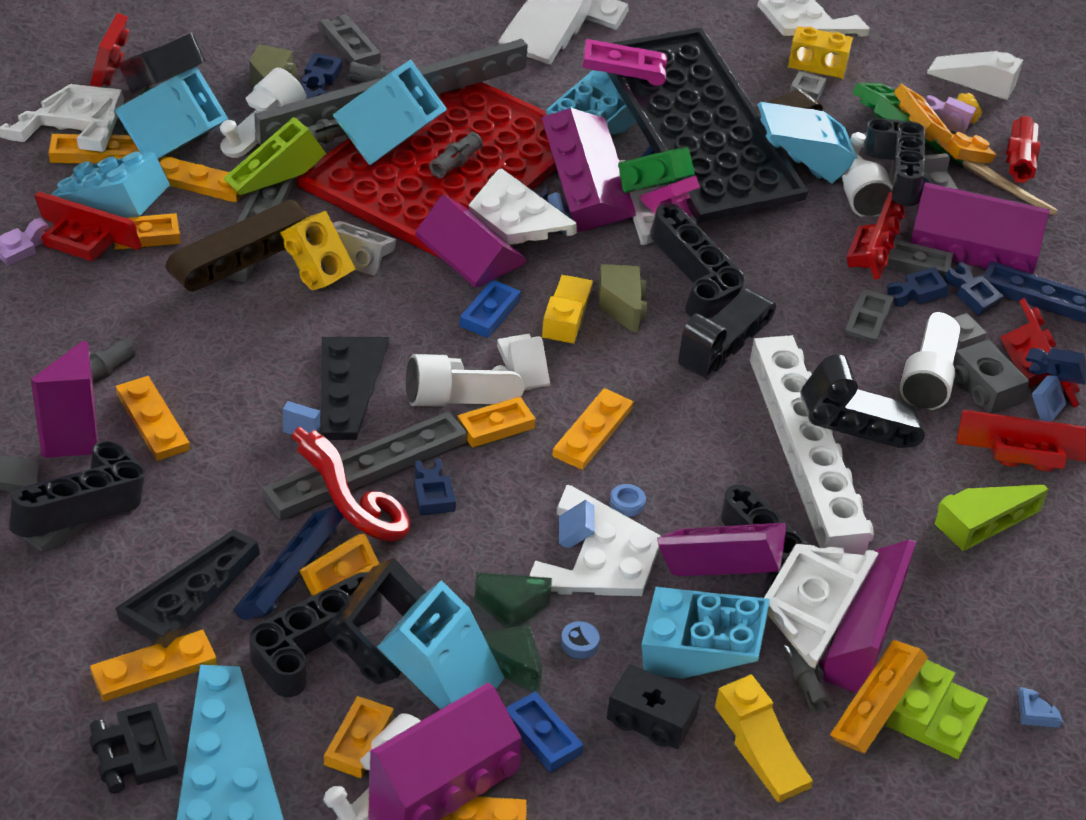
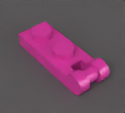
(625, 61)

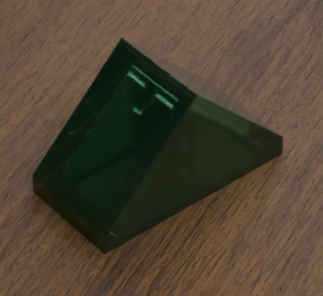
(512, 597)
(516, 655)

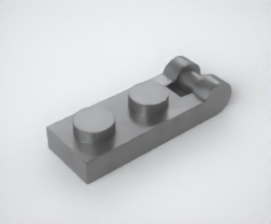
(349, 40)

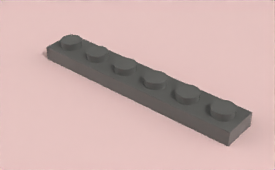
(367, 464)

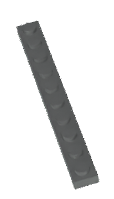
(441, 76)

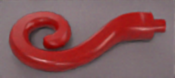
(328, 463)

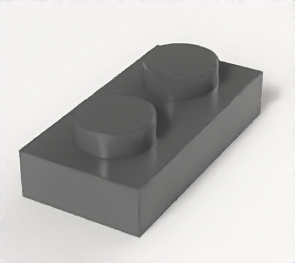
(915, 258)

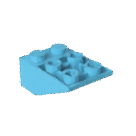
(598, 97)
(390, 112)
(172, 114)
(809, 138)
(116, 185)
(701, 632)
(441, 648)

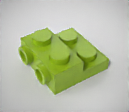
(938, 710)

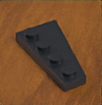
(348, 382)
(183, 593)

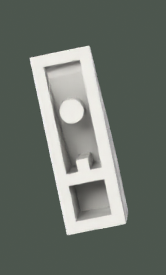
(983, 71)

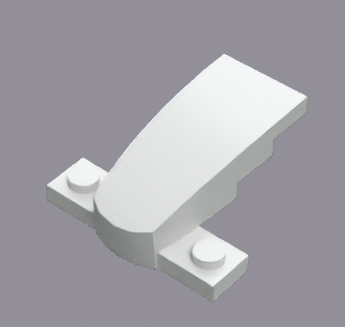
(551, 23)

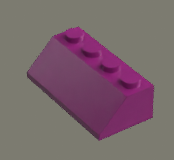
(587, 168)
(979, 228)
(867, 621)
(444, 759)

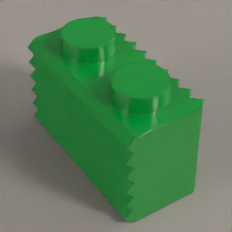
(656, 169)

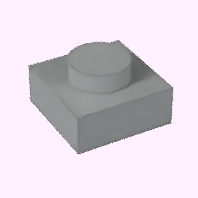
(809, 83)
(970, 331)

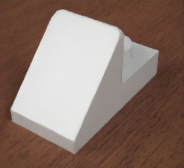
(526, 358)

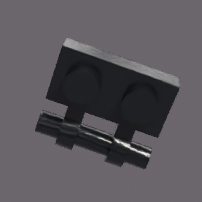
(146, 743)

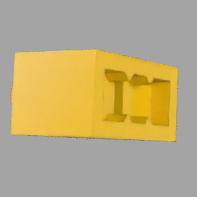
(819, 55)
(324, 247)

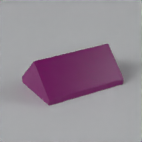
(467, 243)
(66, 405)
(724, 549)

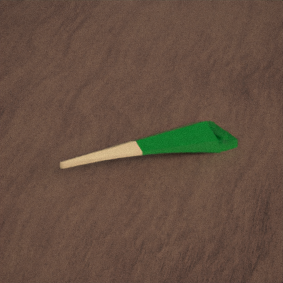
(886, 107)

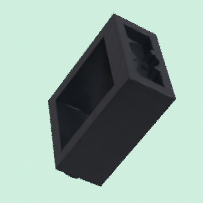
(400, 591)

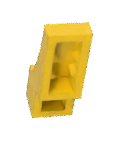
(567, 309)
(761, 738)

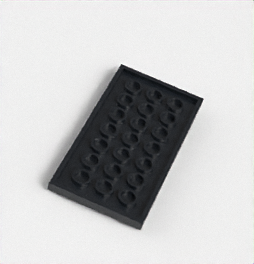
(713, 117)

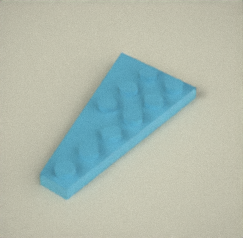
(225, 757)

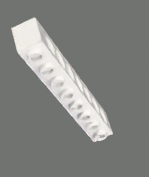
(810, 449)

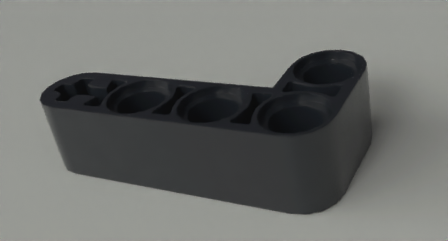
(162, 62)
(906, 147)
(713, 274)
(709, 342)
(837, 404)
(105, 489)
(746, 507)
(284, 639)

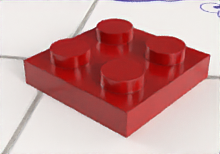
(110, 52)

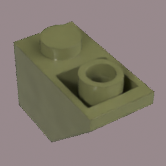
(266, 59)
(621, 294)

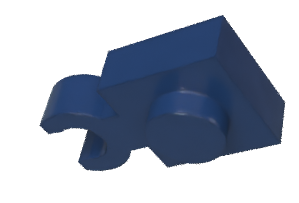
(321, 70)
(921, 286)
(973, 291)
(1066, 364)
(432, 490)

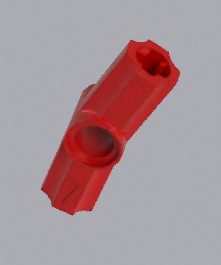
(1023, 149)

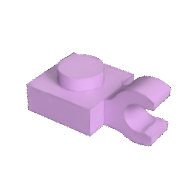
(953, 113)
(19, 245)

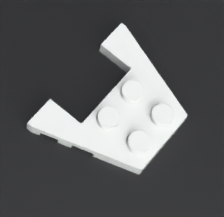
(808, 13)
(72, 107)
(611, 560)

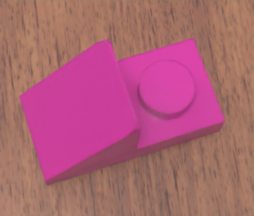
(674, 193)

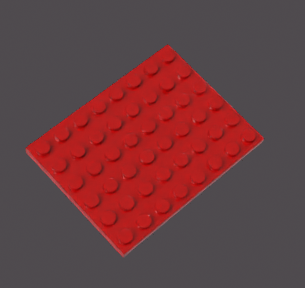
(400, 187)

